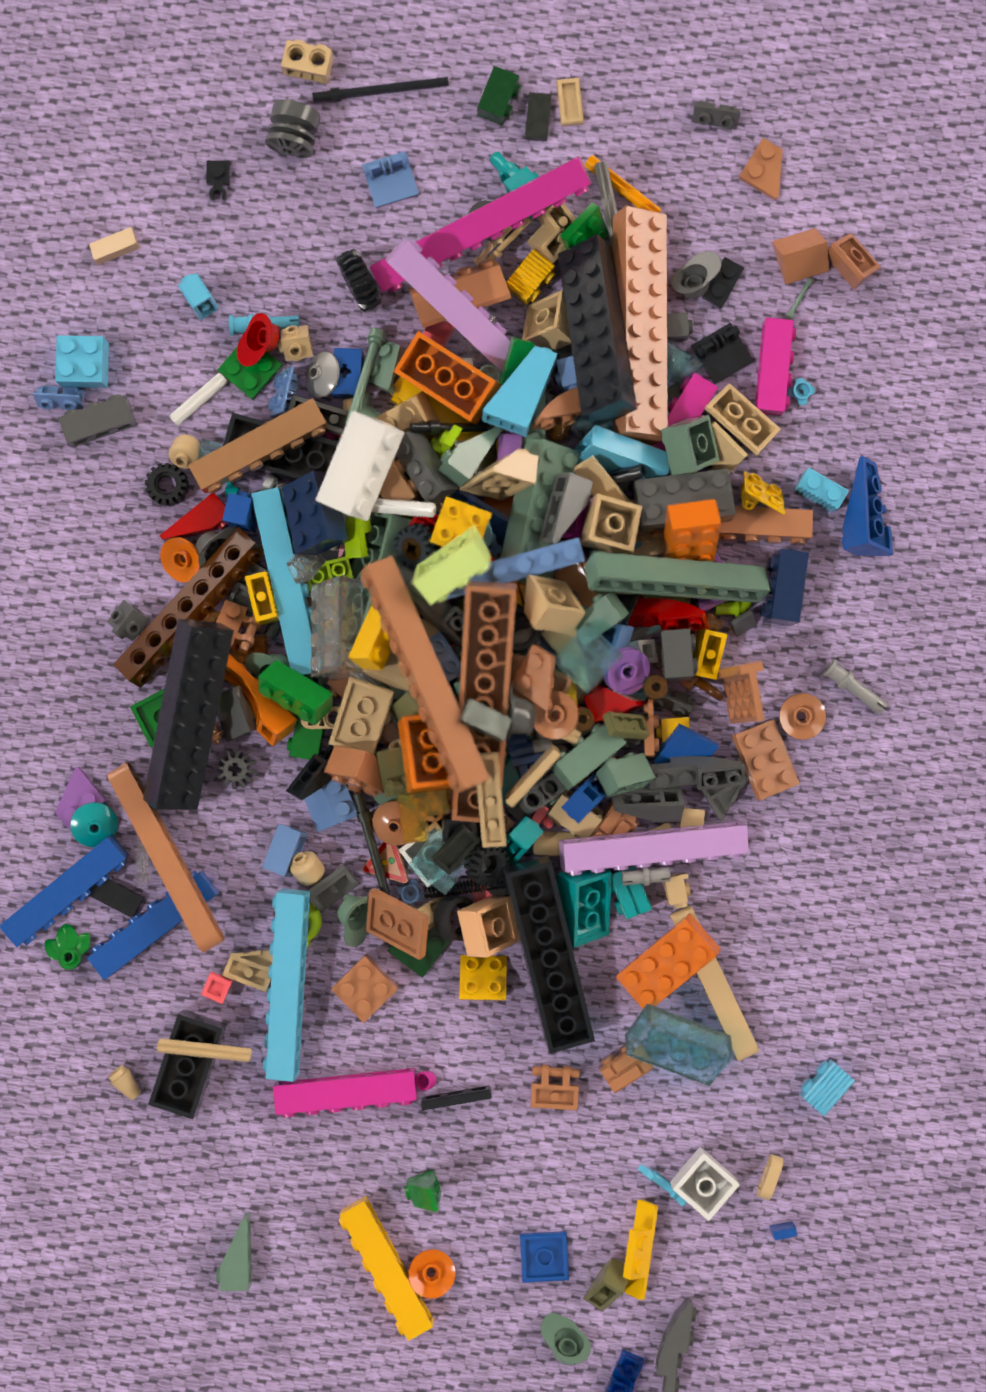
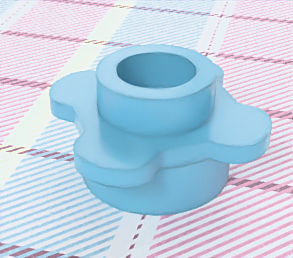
(801, 384)

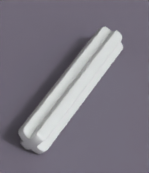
(198, 399)
(404, 507)

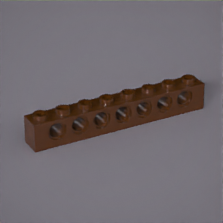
(192, 596)

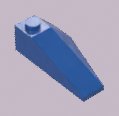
(863, 522)

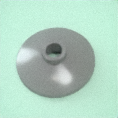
(322, 375)

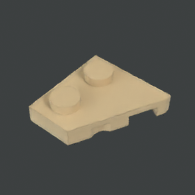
(250, 968)

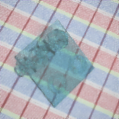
(429, 871)

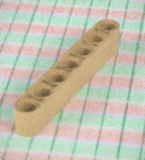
(723, 1001)

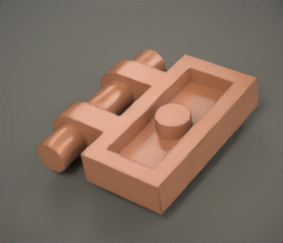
(233, 617)
(554, 1095)

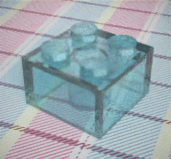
(587, 658)

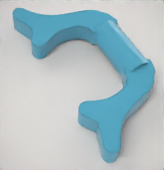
(662, 1182)

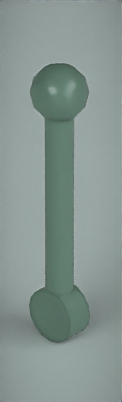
(790, 315)

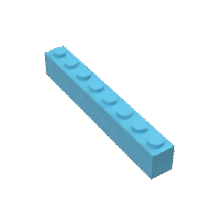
(289, 597)
(287, 984)

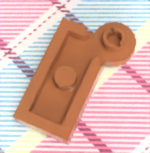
(650, 743)

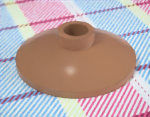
(814, 716)
(556, 728)
(382, 818)

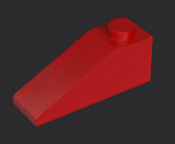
(201, 519)

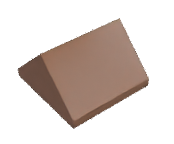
(802, 255)
(852, 260)

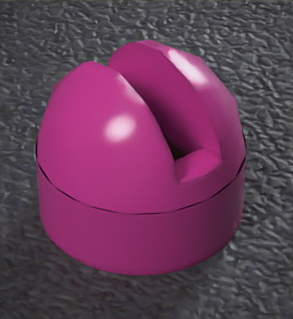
(425, 1080)

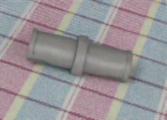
(645, 876)

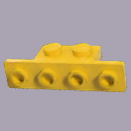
(640, 1249)

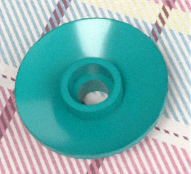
(91, 814)

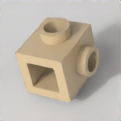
(295, 343)

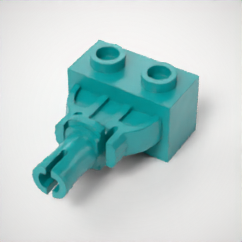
(510, 174)

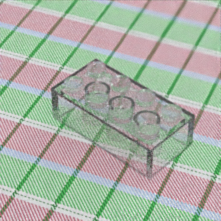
(335, 626)

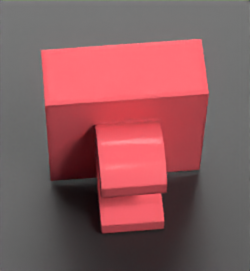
(541, 817)
(217, 987)

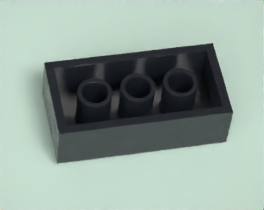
(183, 1077)

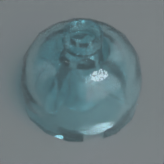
(681, 363)

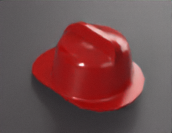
(257, 339)

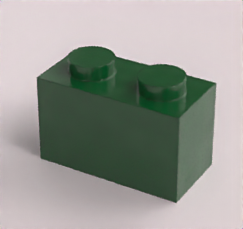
(498, 96)

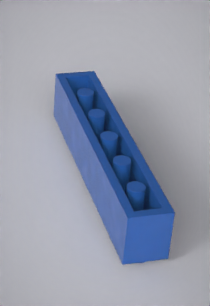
(64, 890)
(143, 931)

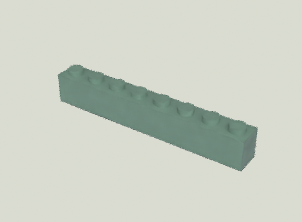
(676, 577)

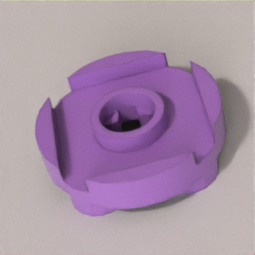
(633, 681)

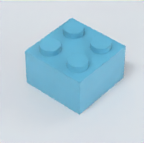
(82, 361)

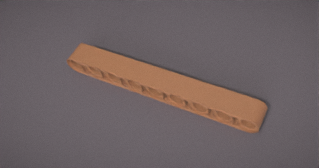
(166, 858)

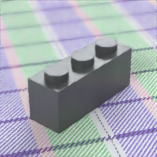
(97, 420)
(422, 467)

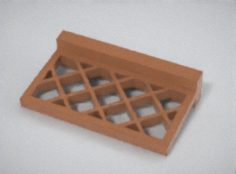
(742, 692)

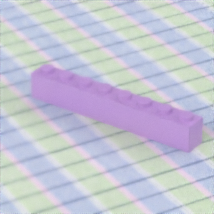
(449, 301)
(653, 847)

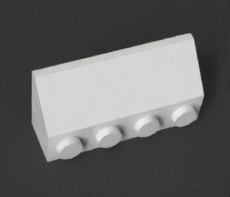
(360, 465)

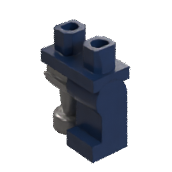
(527, 752)

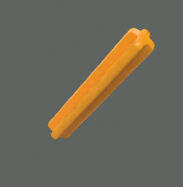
(624, 188)

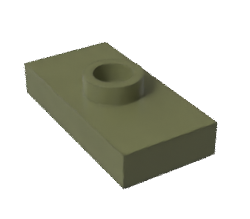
(626, 725)

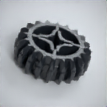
(359, 280)

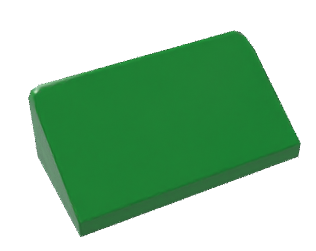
(516, 353)

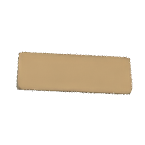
(114, 246)
(549, 843)

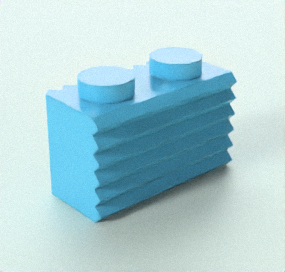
(198, 295)
(821, 490)
(826, 1086)

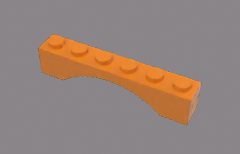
(271, 719)

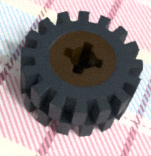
(414, 544)

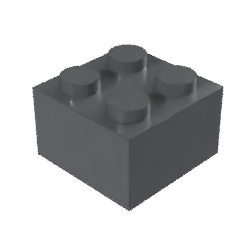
(676, 655)

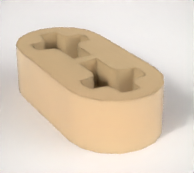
(770, 1177)

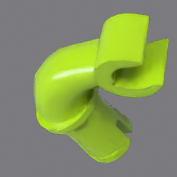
(732, 608)
(314, 923)

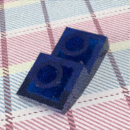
(625, 1372)

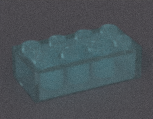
(678, 1045)

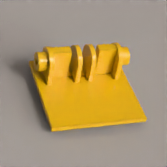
(755, 490)
(456, 519)
(483, 978)

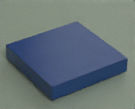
(685, 742)
(544, 1256)

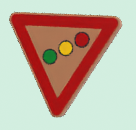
(392, 863)

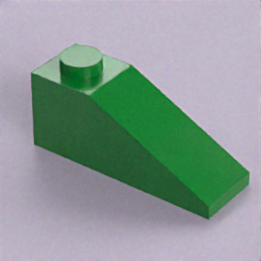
(424, 1191)

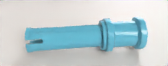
(240, 324)

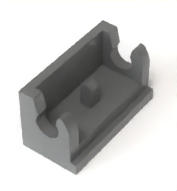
(333, 887)

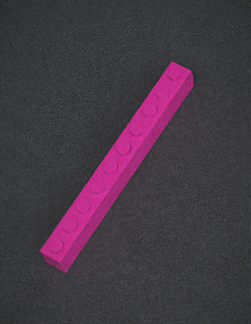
(494, 218)

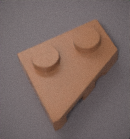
(764, 169)
(536, 677)

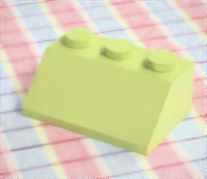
(452, 566)

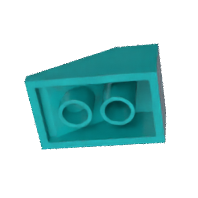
(586, 904)

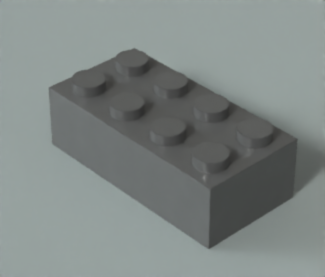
(658, 492)

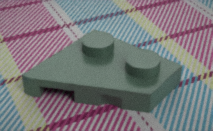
(384, 365)

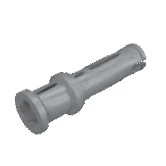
(846, 680)

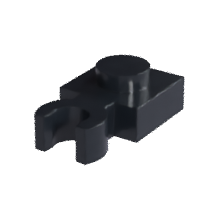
(217, 175)

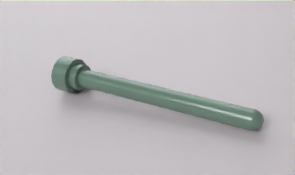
(376, 339)

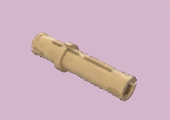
(504, 242)

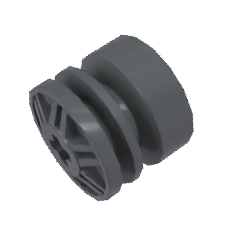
(292, 128)

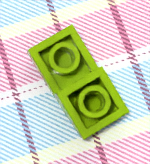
(445, 440)
(356, 545)
(332, 569)

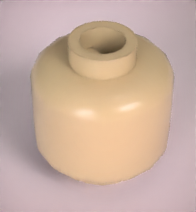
(184, 451)
(307, 868)

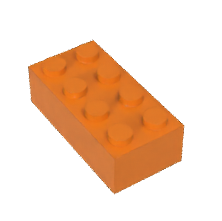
(446, 377)
(691, 531)
(668, 962)

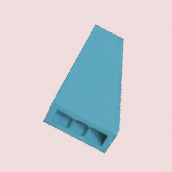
(520, 396)
(619, 452)

